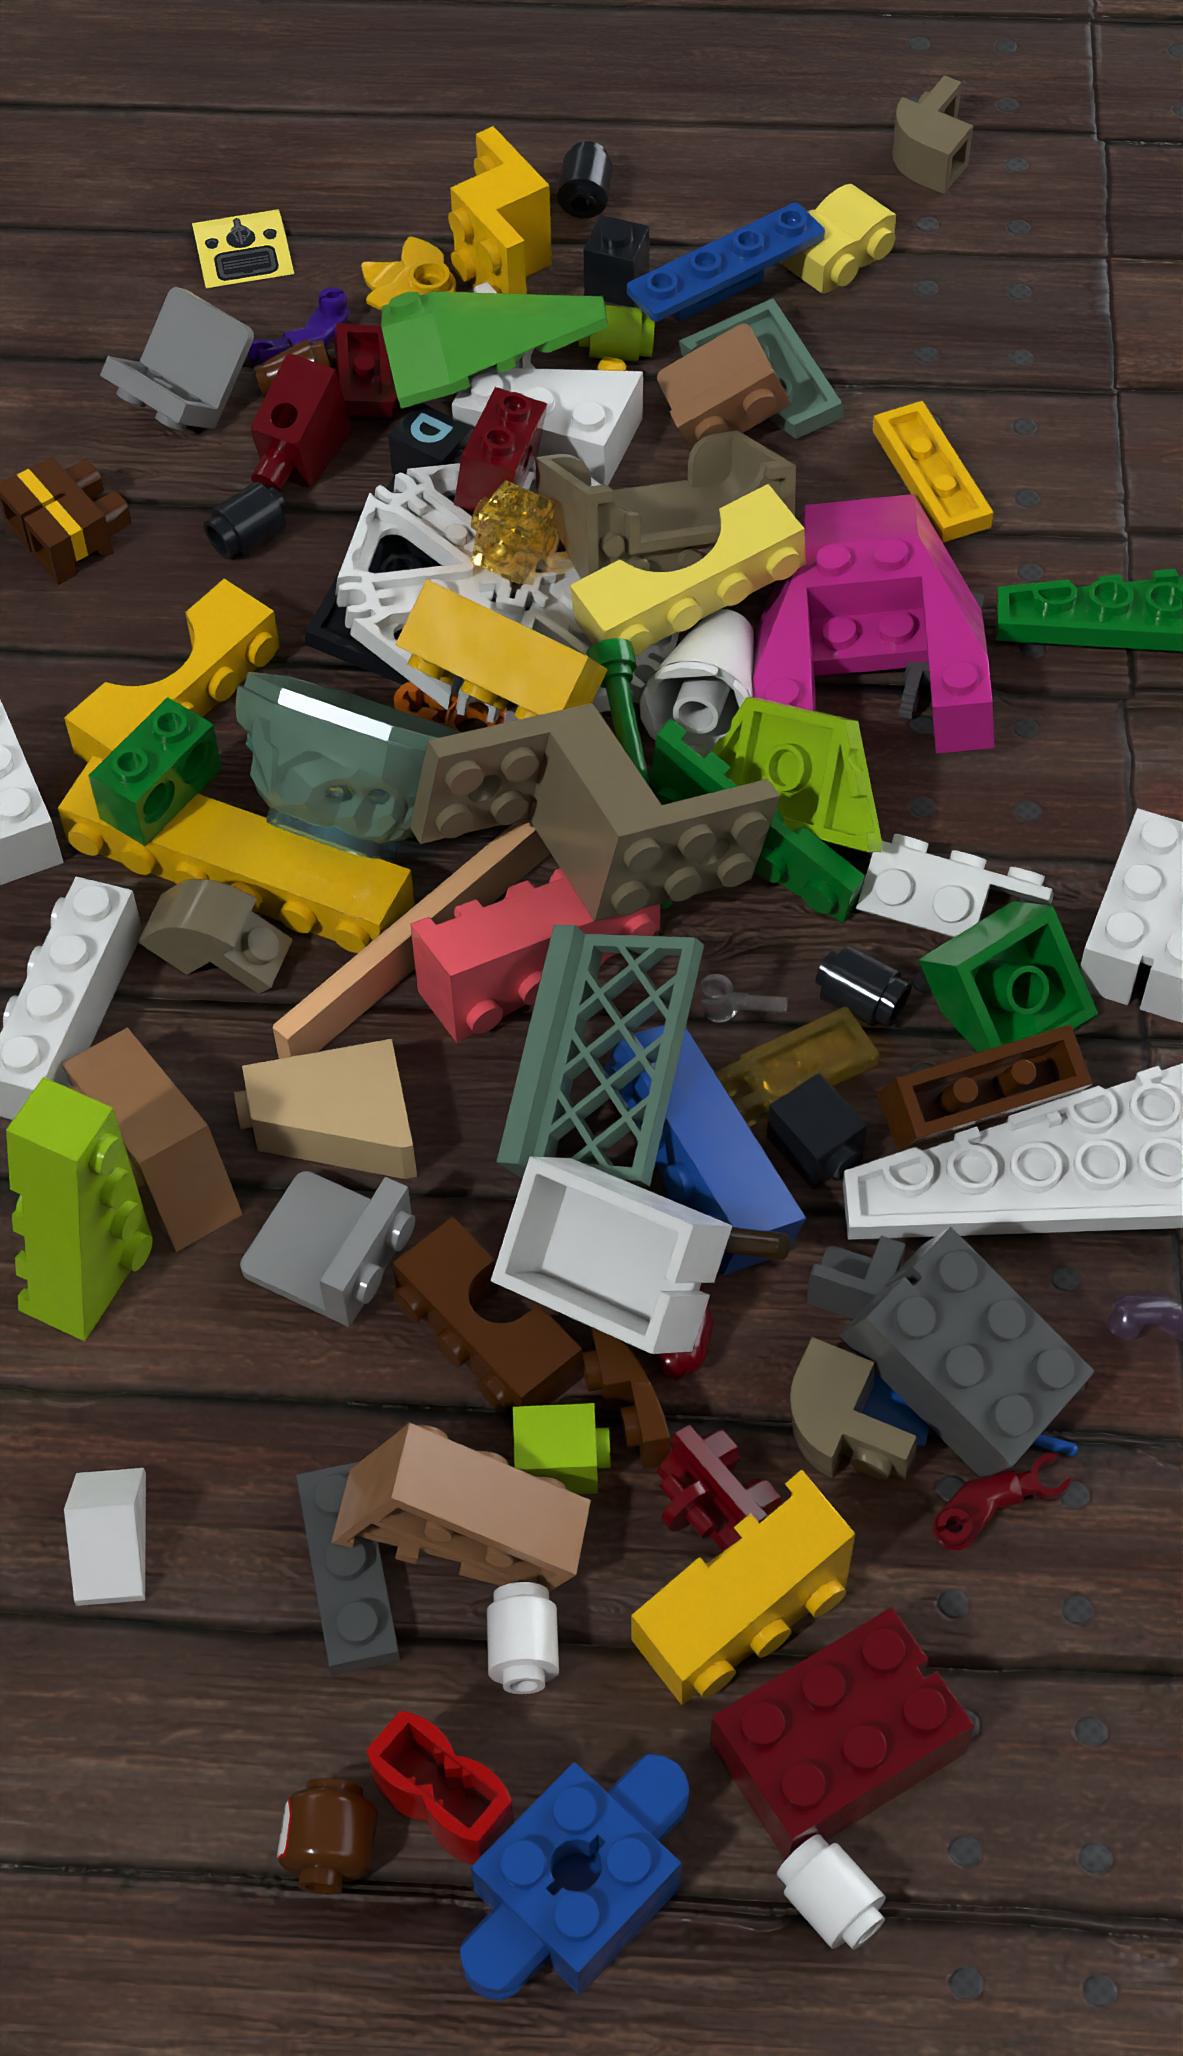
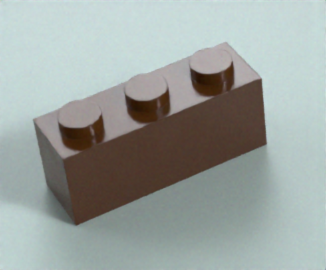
(983, 1087)

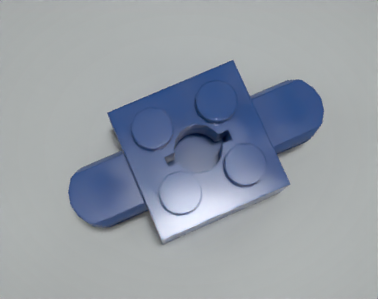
(575, 1878)

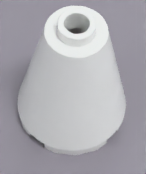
(704, 681)

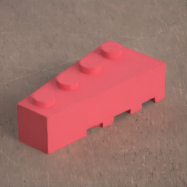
(495, 955)

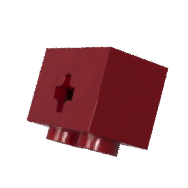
(500, 446)

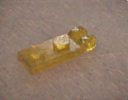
(826, 1046)

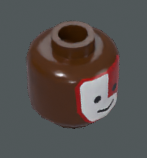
(327, 1835)

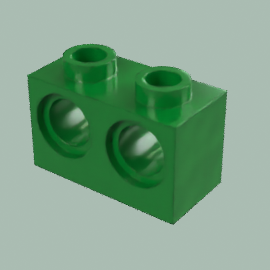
(155, 771)

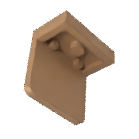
(722, 386)

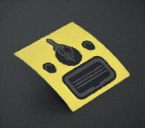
(242, 248)

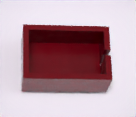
(840, 1733)

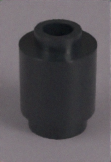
(585, 180)
(246, 520)
(863, 985)

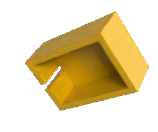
(495, 655)

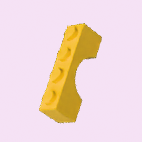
(228, 639)

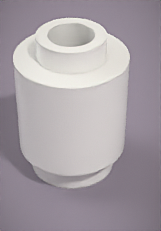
(522, 1637)
(832, 1893)

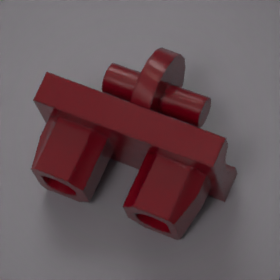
(705, 1490)

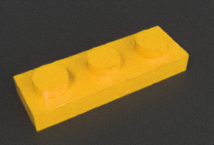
(932, 471)

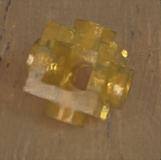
(512, 532)

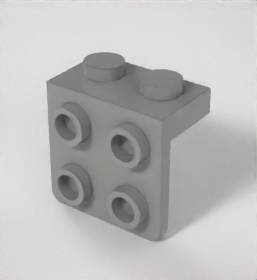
(186, 363)
(330, 1244)

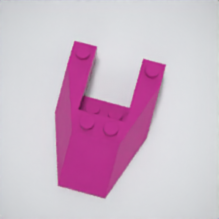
(872, 600)

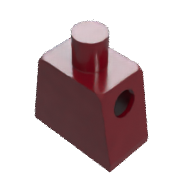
(299, 424)

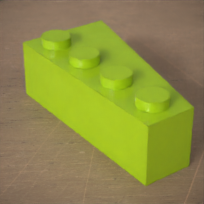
(73, 1208)

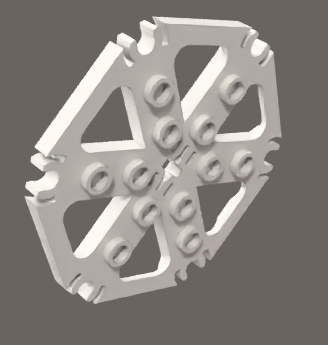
(444, 532)

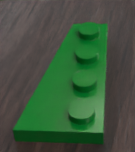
(1097, 615)
(787, 856)

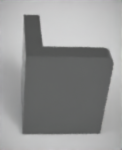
(850, 1280)

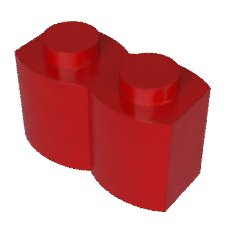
(429, 1783)

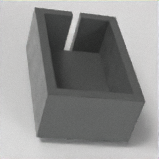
(967, 1354)

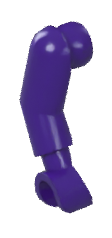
(321, 325)

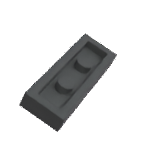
(346, 1580)

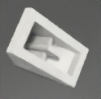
(107, 1536)

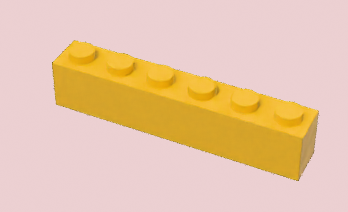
(288, 874)

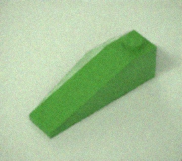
(451, 335)

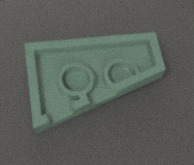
(806, 386)

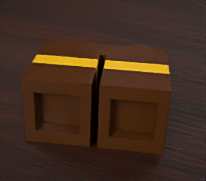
(56, 517)

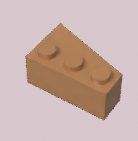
(164, 1138)
(463, 1508)

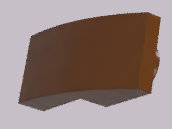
(628, 1390)

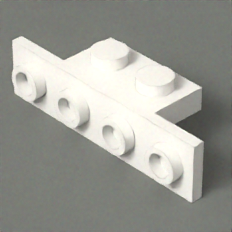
(937, 891)

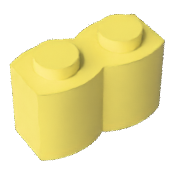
(855, 236)

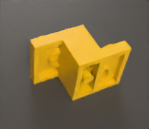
(500, 218)

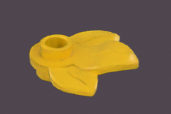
(418, 271)

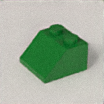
(1009, 977)

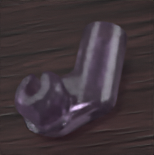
(1148, 1309)

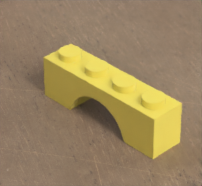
(755, 547)

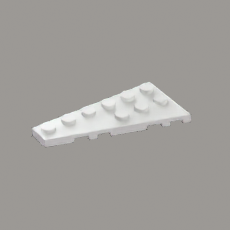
(1056, 1167)

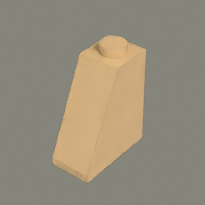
(331, 1109)

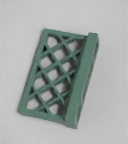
(555, 1038)

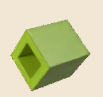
(561, 1444)

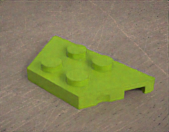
(813, 765)

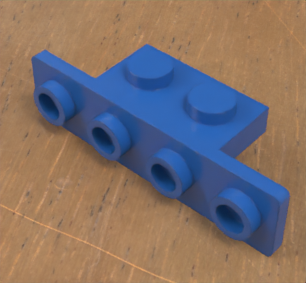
(724, 265)

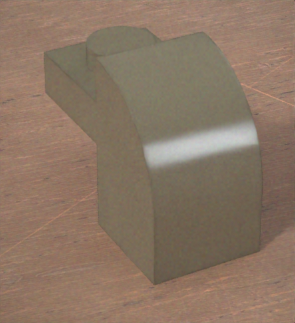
(929, 138)
(215, 924)
(829, 1420)

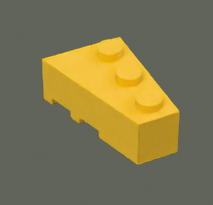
(747, 1594)

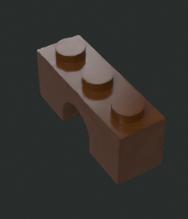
(515, 1361)

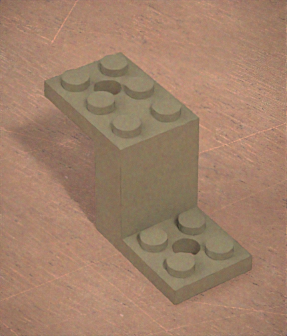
(591, 810)

